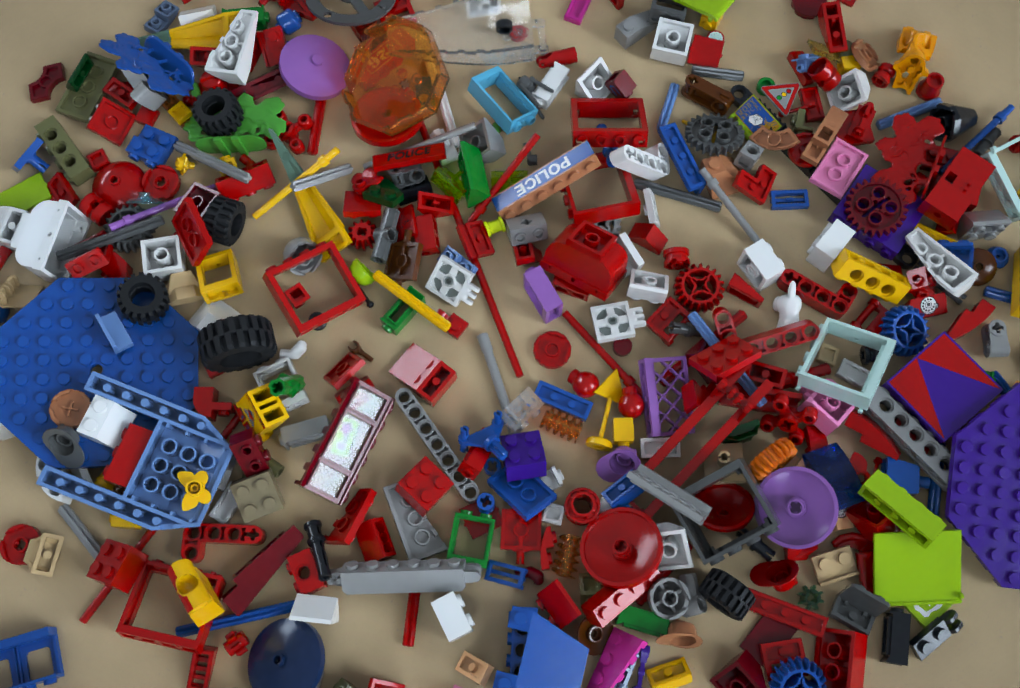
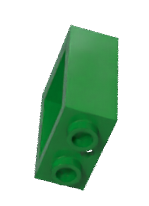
(467, 515)

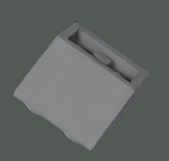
(982, 225)

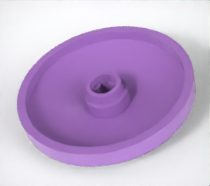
(313, 67)
(803, 505)

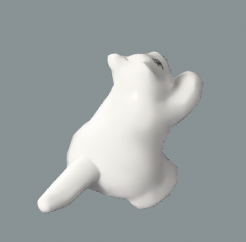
(788, 306)

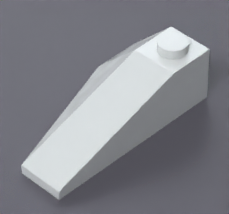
(234, 54)
(941, 263)

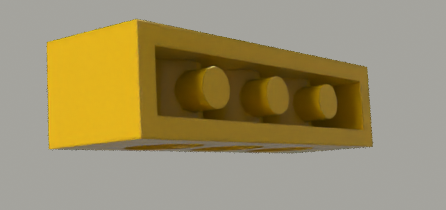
(870, 276)

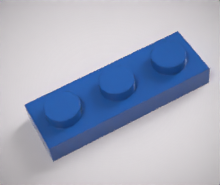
(563, 400)

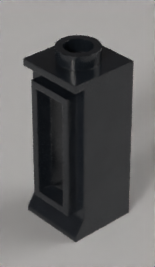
(896, 637)

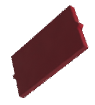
(763, 632)

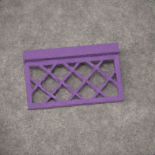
(650, 393)

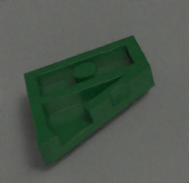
(384, 194)

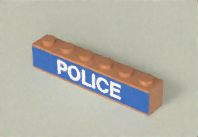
(546, 181)

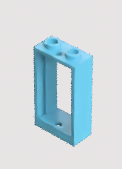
(511, 91)

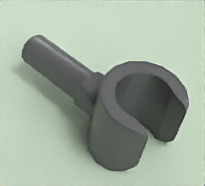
(531, 159)

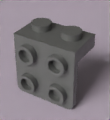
(857, 608)

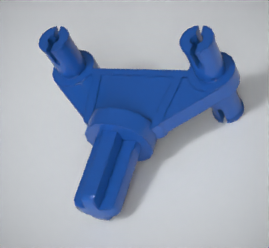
(486, 438)

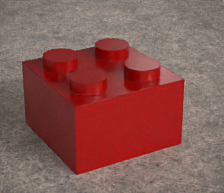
(424, 486)
(117, 565)

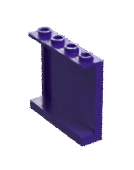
(886, 246)

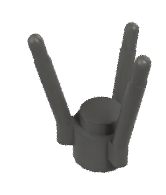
(527, 86)

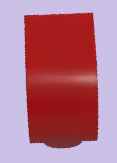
(206, 403)

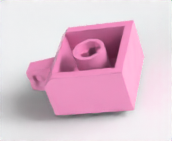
(830, 411)

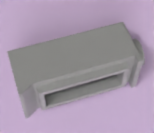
(303, 432)

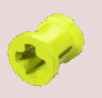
(494, 226)

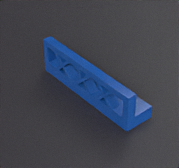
(682, 158)

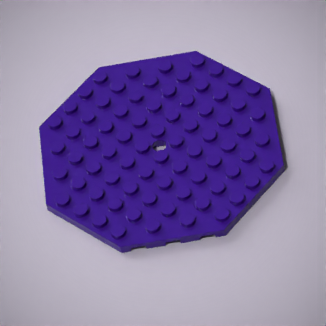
(986, 487)

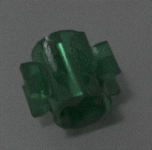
(814, 601)

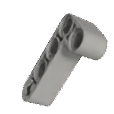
(142, 93)

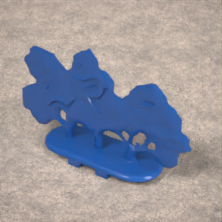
(155, 60)

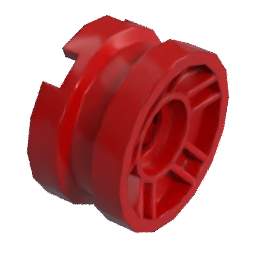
(676, 258)

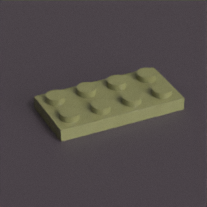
(83, 103)

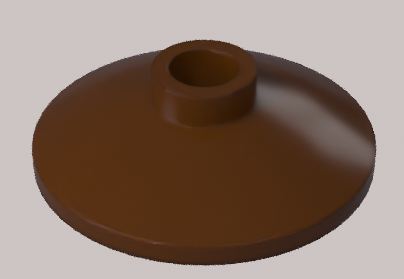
(988, 269)
(596, 642)

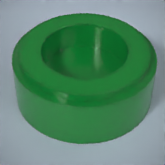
(764, 82)

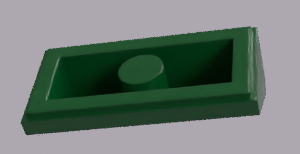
(80, 73)

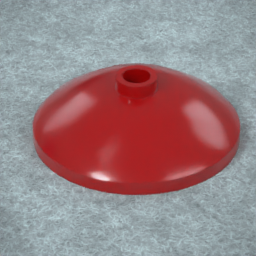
(127, 186)
(731, 506)

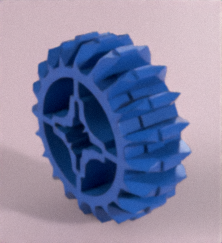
(907, 328)
(791, 674)

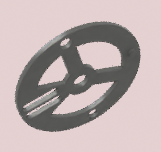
(363, 17)

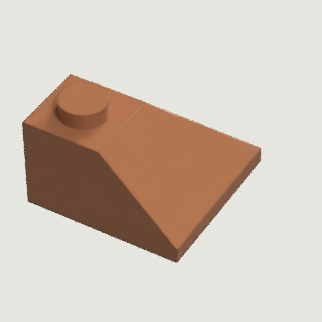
(724, 171)

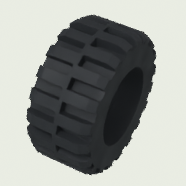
(236, 343)

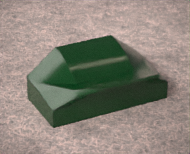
(743, 432)

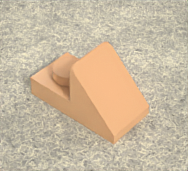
(474, 668)

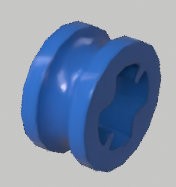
(486, 466)

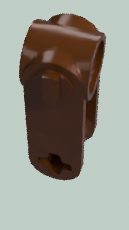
(707, 94)

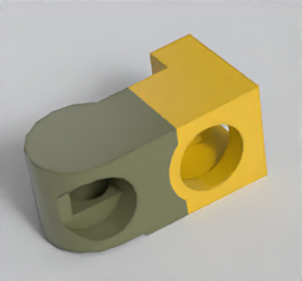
(847, 61)

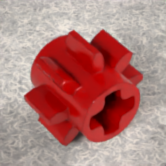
(236, 643)

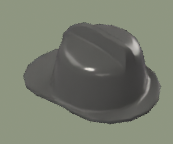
(64, 445)

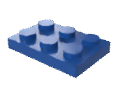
(524, 496)

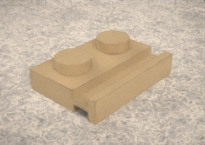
(834, 565)

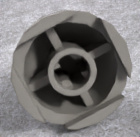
(293, 249)
(668, 598)

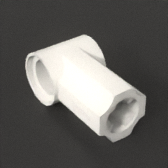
(451, 152)

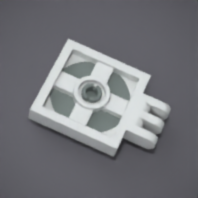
(452, 282)
(616, 321)

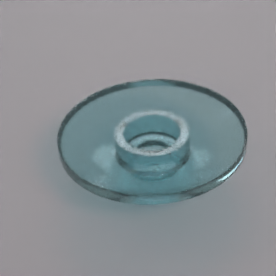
(144, 198)

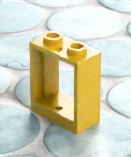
(230, 286)

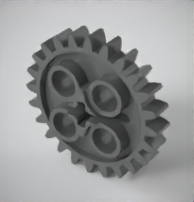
(728, 136)

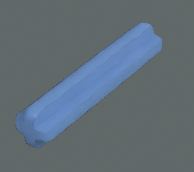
(668, 105)

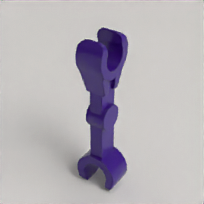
(644, 654)

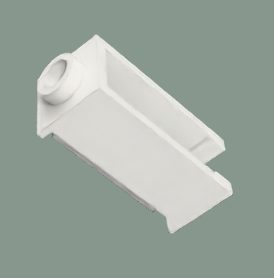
(555, 79)

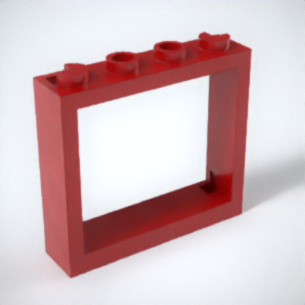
(609, 109)
(608, 212)
(283, 303)
(125, 624)

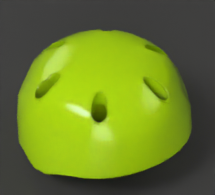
(361, 273)

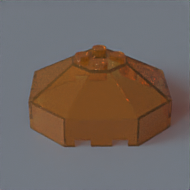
(379, 64)

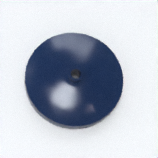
(286, 656)

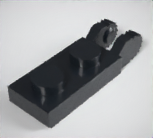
(935, 634)

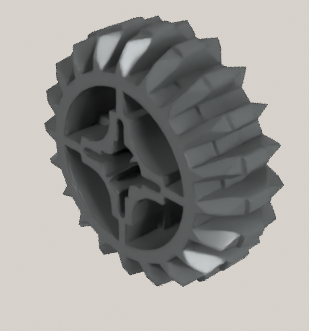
(134, 242)

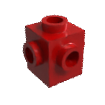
(921, 282)

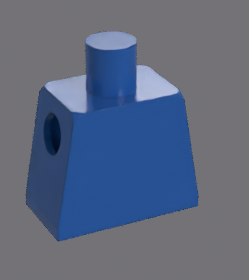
(905, 475)

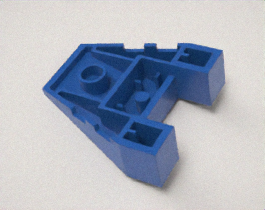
(548, 658)

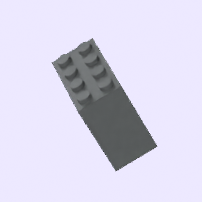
(705, 551)

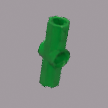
(286, 385)

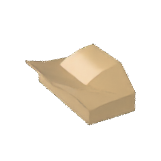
(183, 288)
(43, 553)

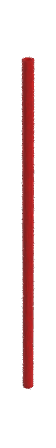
(143, 541)

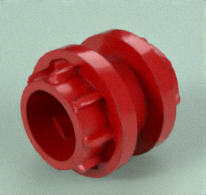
(581, 494)

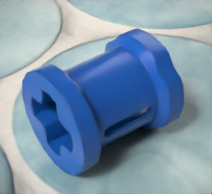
(481, 499)

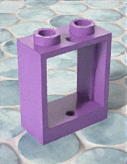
(542, 294)

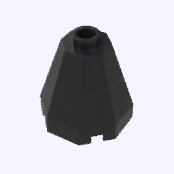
(954, 119)

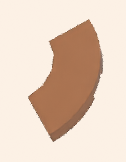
(774, 139)

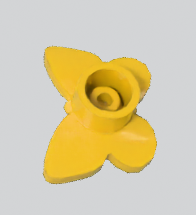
(194, 489)

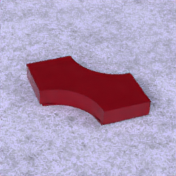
(43, 87)

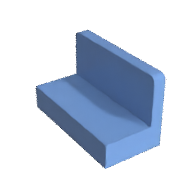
(114, 332)

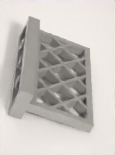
(670, 494)

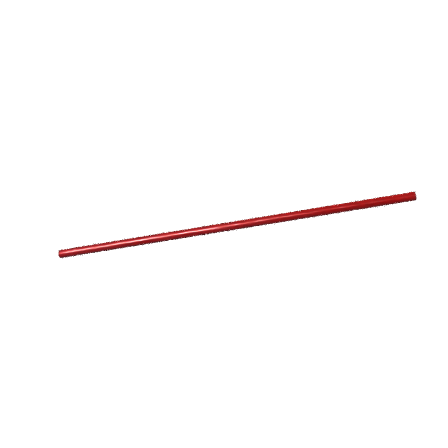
(484, 285)

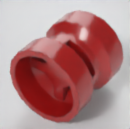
(883, 75)

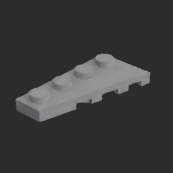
(415, 531)

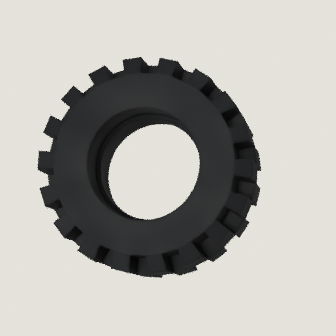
(212, 102)
(225, 220)
(140, 284)
(727, 594)

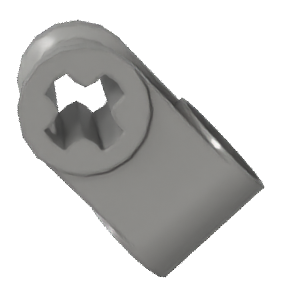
(995, 341)

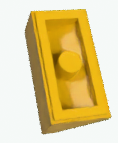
(670, 674)

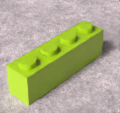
(902, 508)

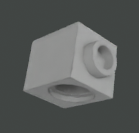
(748, 156)

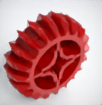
(688, 276)

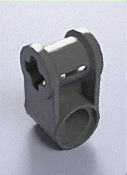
(406, 175)

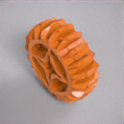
(772, 458)

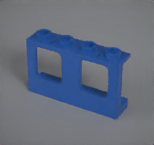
(16, 651)

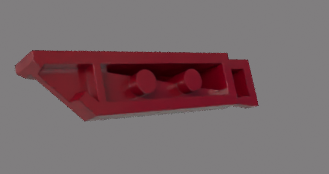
(261, 85)
(260, 569)

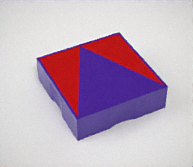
(942, 387)

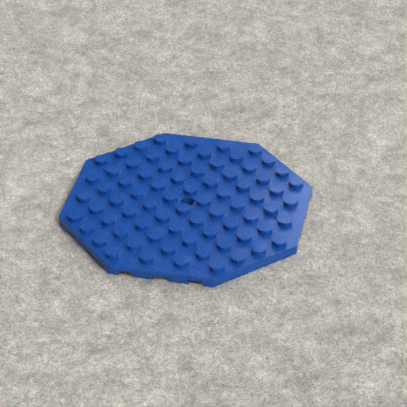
(59, 342)

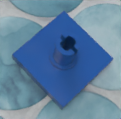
(30, 157)

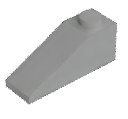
(633, 29)

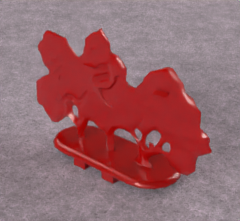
(909, 151)

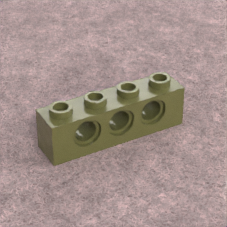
(57, 142)

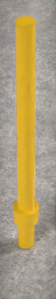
(322, 161)

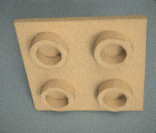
(17, 295)

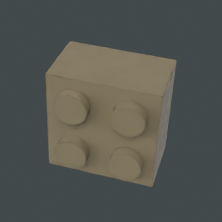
(257, 495)

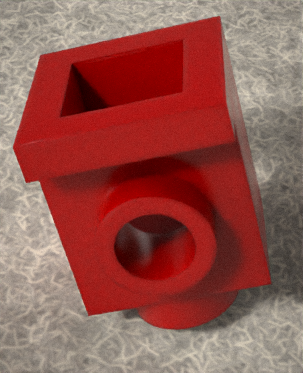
(297, 295)

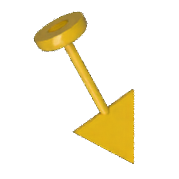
(612, 391)

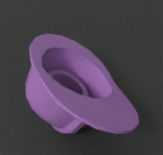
(617, 463)

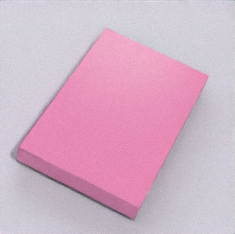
(838, 168)

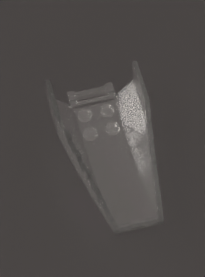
(469, 35)

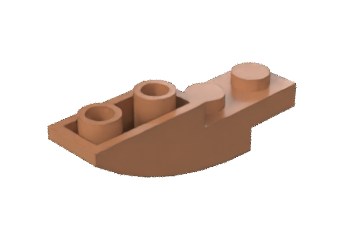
(824, 136)

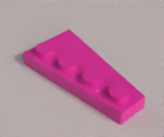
(615, 659)

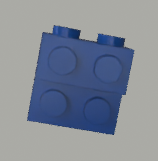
(151, 146)

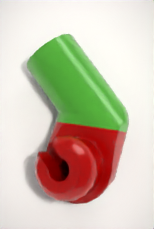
(189, 100)

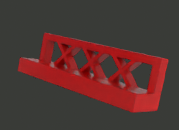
(794, 399)

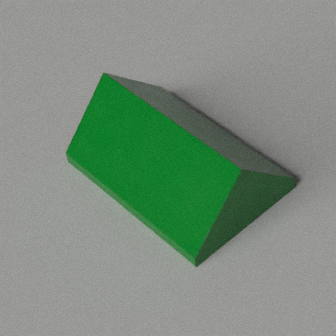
(473, 174)

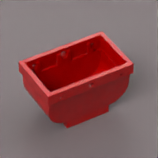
(588, 257)

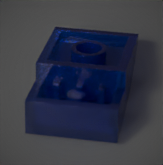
(838, 471)

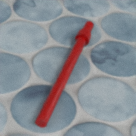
(480, 208)
(627, 380)

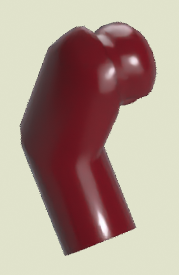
(533, 574)

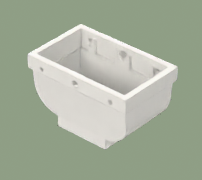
(46, 231)

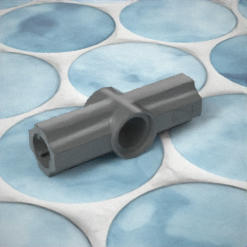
(385, 235)

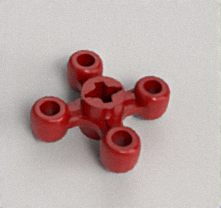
(291, 135)
(788, 418)

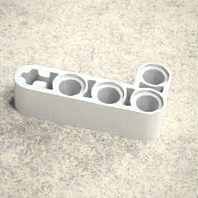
(648, 164)

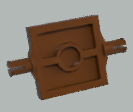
(404, 259)

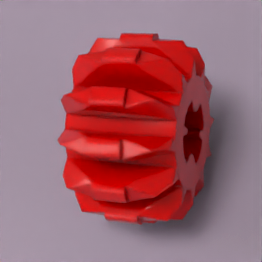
(362, 228)

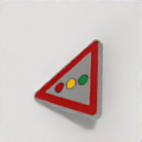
(781, 96)

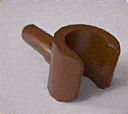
(358, 350)

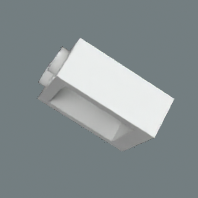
(279, 366)

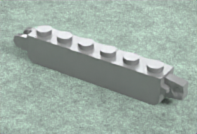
(405, 576)

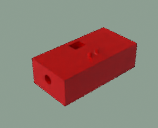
(956, 188)

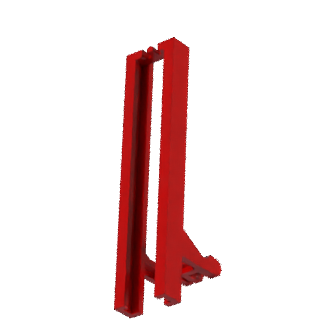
(722, 387)

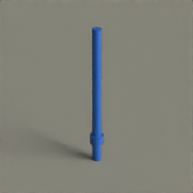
(998, 119)

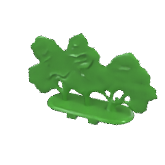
(261, 115)

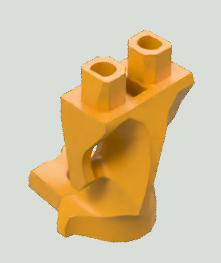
(918, 49)

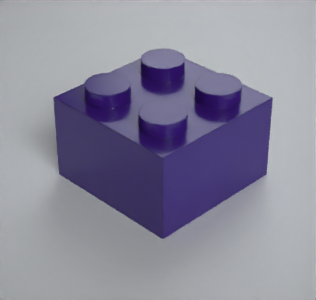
(525, 456)

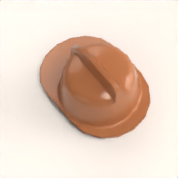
(681, 635)

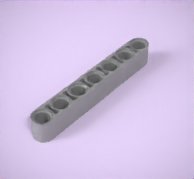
(434, 436)

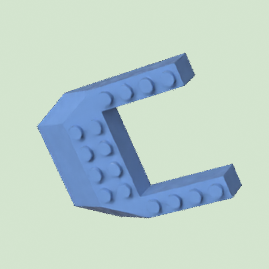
(154, 493)

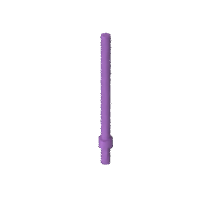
(128, 220)

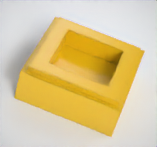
(180, 112)

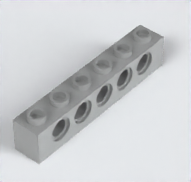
(901, 437)

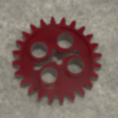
(887, 220)

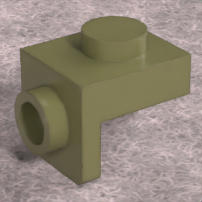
(797, 122)

